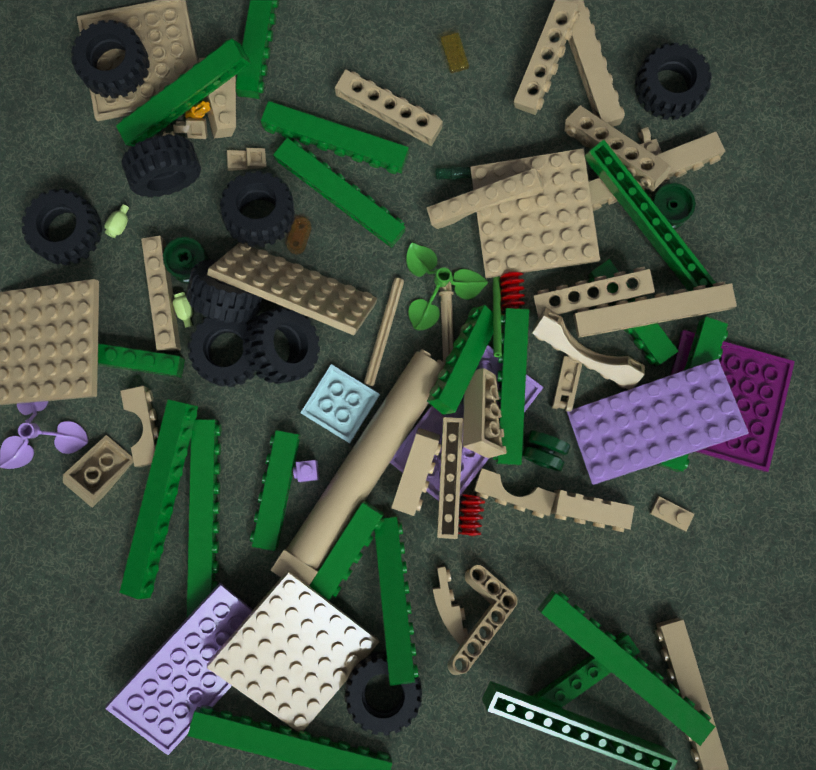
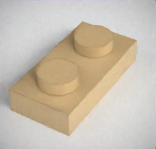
(671, 513)

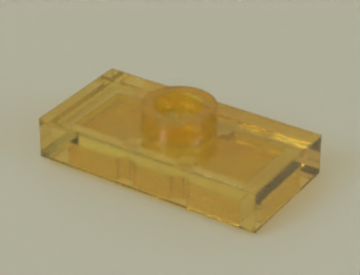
(454, 53)

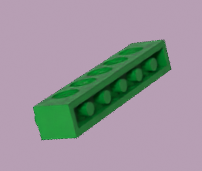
(580, 677)

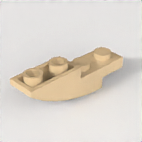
(451, 614)

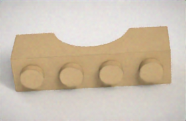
(139, 401)
(538, 501)

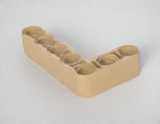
(485, 622)

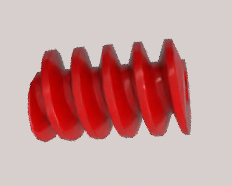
(511, 290)
(471, 515)

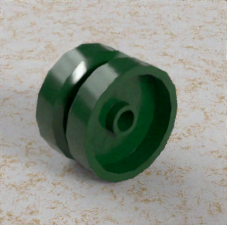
(675, 203)
(182, 256)
(546, 448)

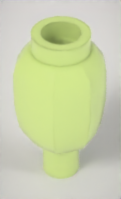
(116, 222)
(183, 309)

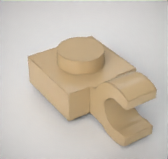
(194, 128)
(651, 145)

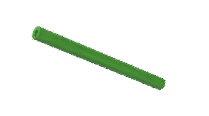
(497, 317)

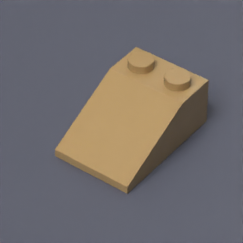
(97, 471)

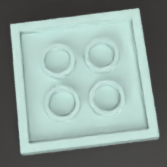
(340, 403)

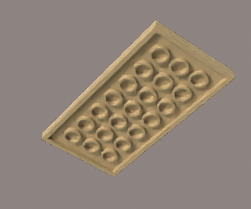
(294, 287)

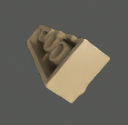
(223, 109)
(482, 416)
(416, 471)
(592, 510)

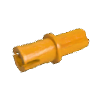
(198, 111)

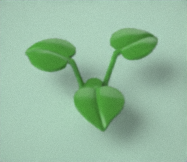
(422, 260)

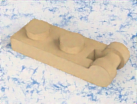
(567, 383)

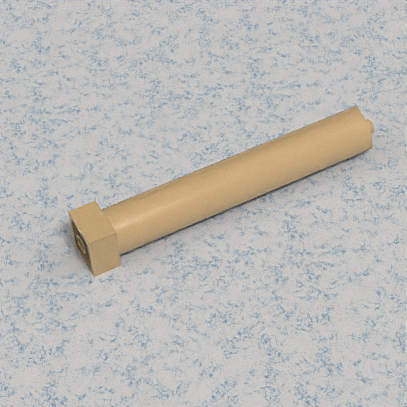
(360, 469)

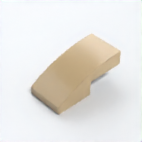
(250, 159)

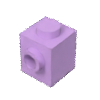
(306, 471)

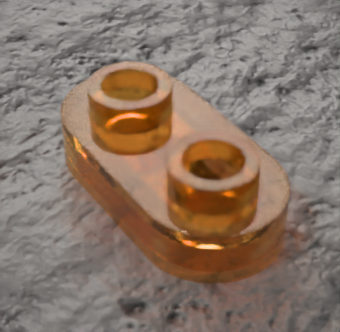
(299, 235)

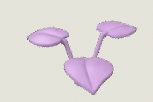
(16, 452)

